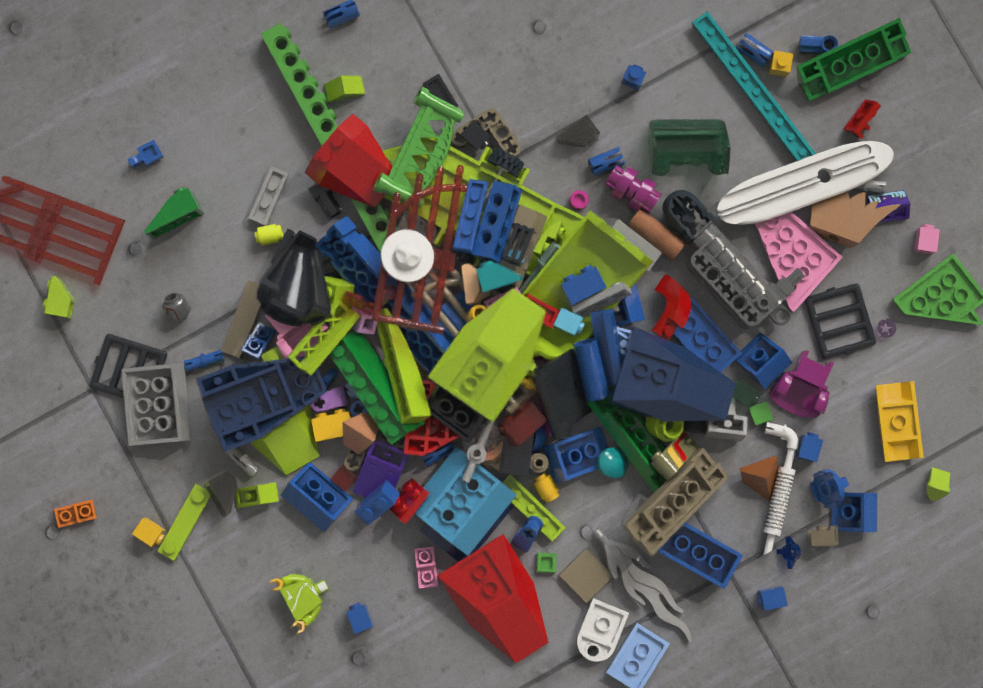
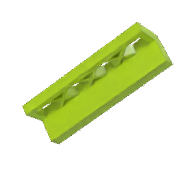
(325, 340)

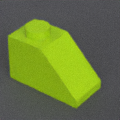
(256, 495)

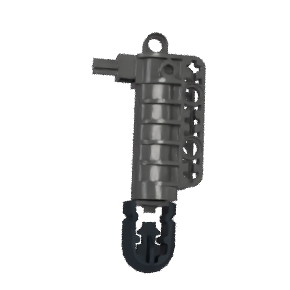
(727, 266)

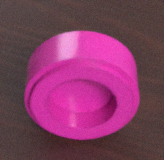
(578, 200)

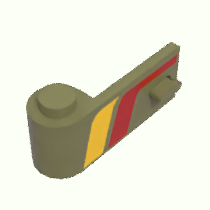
(674, 456)

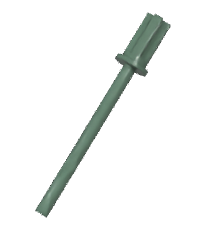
(542, 262)

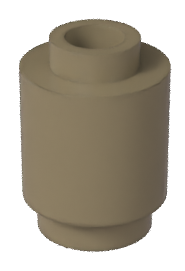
(544, 462)

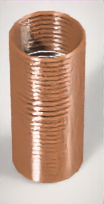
(656, 234)

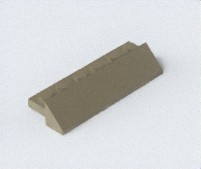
(675, 502)

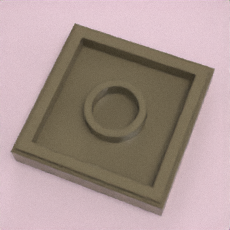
(586, 575)

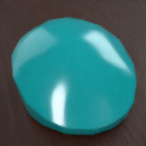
(612, 463)

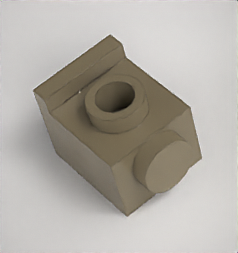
(823, 536)

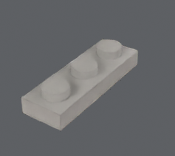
(268, 196)
(601, 299)

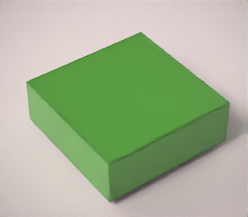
(760, 413)
(546, 562)

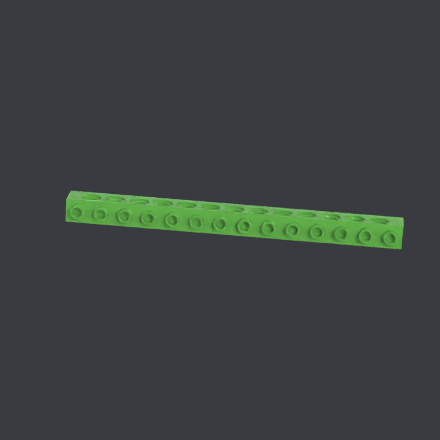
(273, 38)

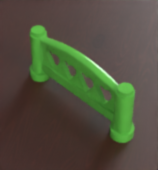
(430, 109)

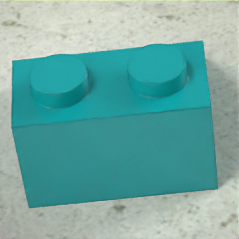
(496, 275)

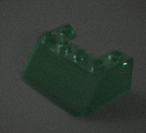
(688, 143)

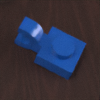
(148, 153)

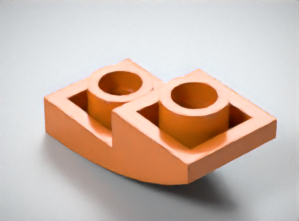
(75, 513)

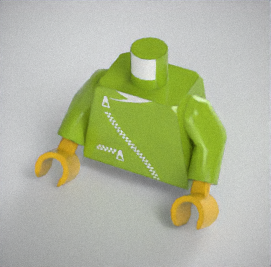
(301, 597)

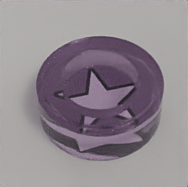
(886, 328)

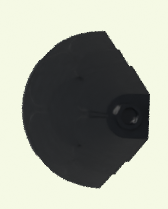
(296, 285)

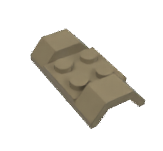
(531, 219)

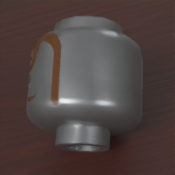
(176, 306)

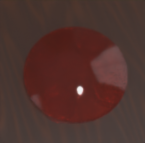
(358, 302)

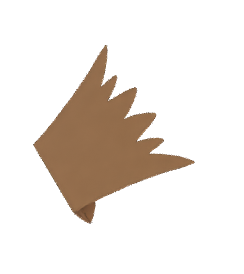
(846, 219)

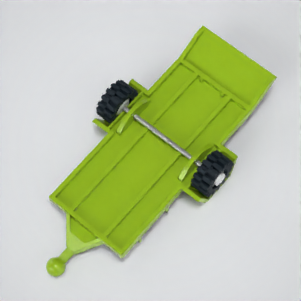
(491, 167)

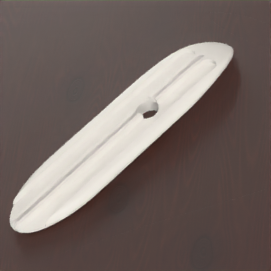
(797, 183)

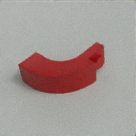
(676, 310)

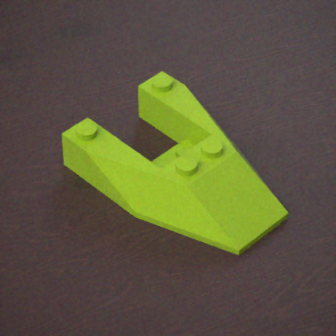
(293, 441)

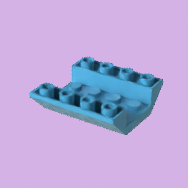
(472, 510)

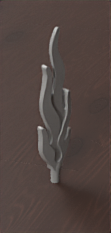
(633, 578)

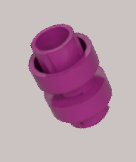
(627, 185)

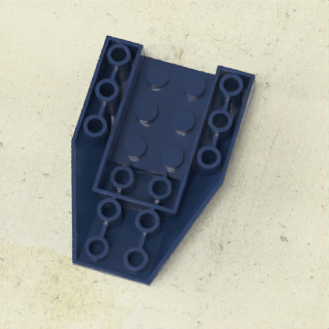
(669, 382)

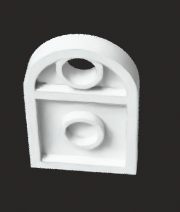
(601, 628)

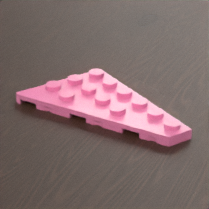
(793, 246)

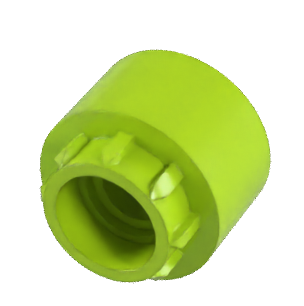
(664, 430)

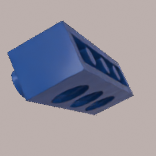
(508, 196)

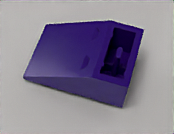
(381, 464)

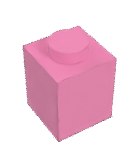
(926, 239)

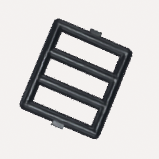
(864, 324)
(126, 345)

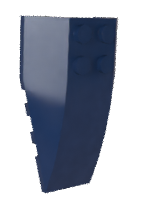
(256, 398)

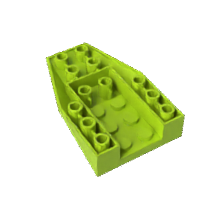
(492, 354)

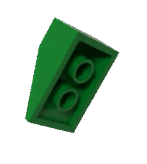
(175, 212)

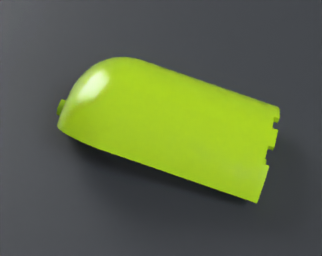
(589, 244)

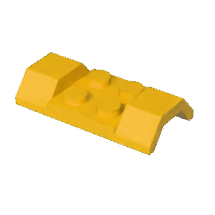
(899, 421)

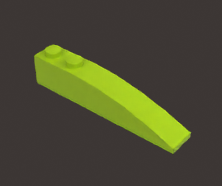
(403, 374)

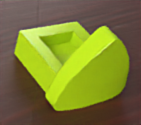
(938, 484)

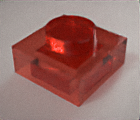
(344, 478)

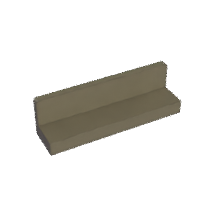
(243, 321)

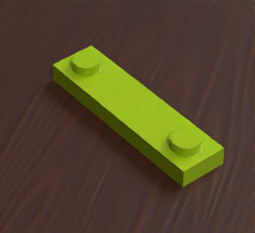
(532, 507)
(185, 522)

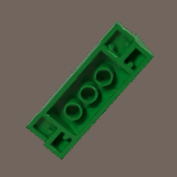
(853, 60)
(371, 384)
(632, 437)

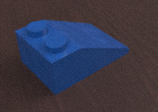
(575, 454)

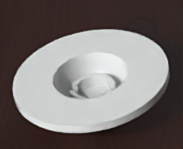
(407, 255)

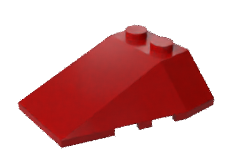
(350, 162)

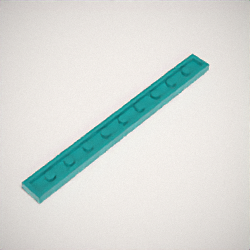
(752, 87)

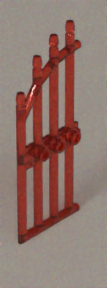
(43, 229)
(443, 259)

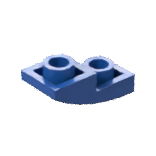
(258, 341)

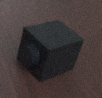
(475, 136)

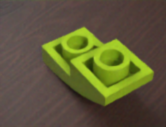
(553, 233)

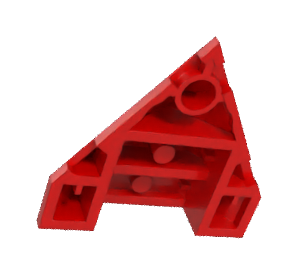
(431, 434)

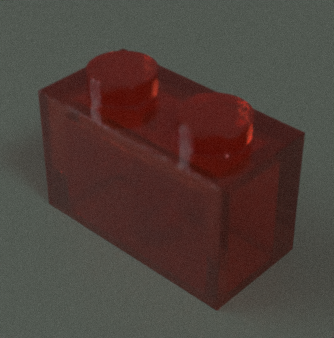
(522, 423)

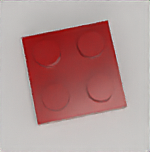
(409, 500)

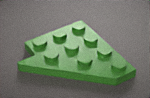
(943, 294)

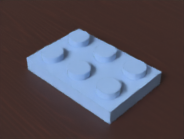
(637, 657)

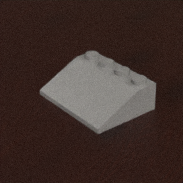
(156, 404)

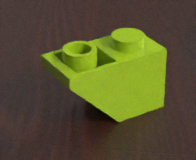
(59, 299)

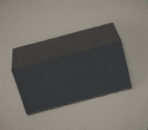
(455, 413)
(516, 459)

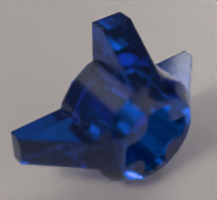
(786, 552)

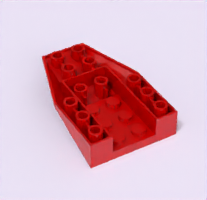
(498, 598)

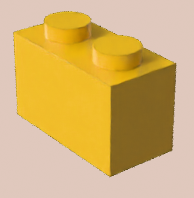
(329, 426)

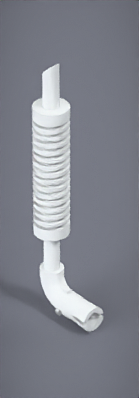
(782, 484)

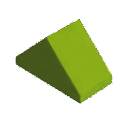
(344, 88)

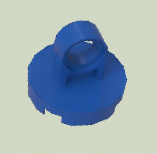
(828, 488)

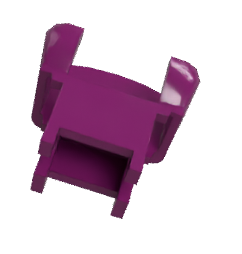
(804, 388)

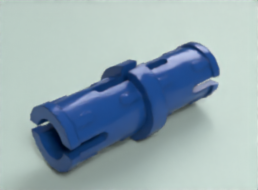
(204, 360)

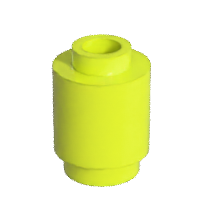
(269, 234)

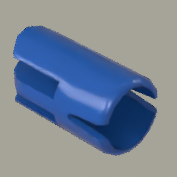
(341, 13)
(759, 52)
(600, 163)
(438, 454)

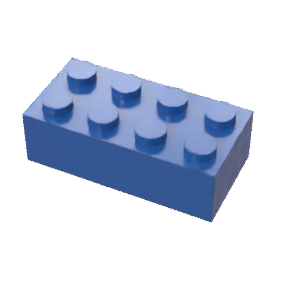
(702, 554)

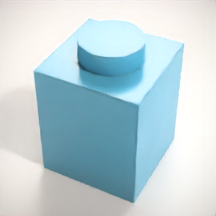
(569, 322)

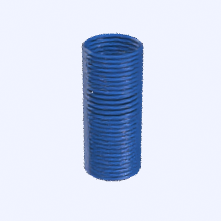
(590, 366)

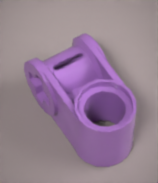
(333, 399)

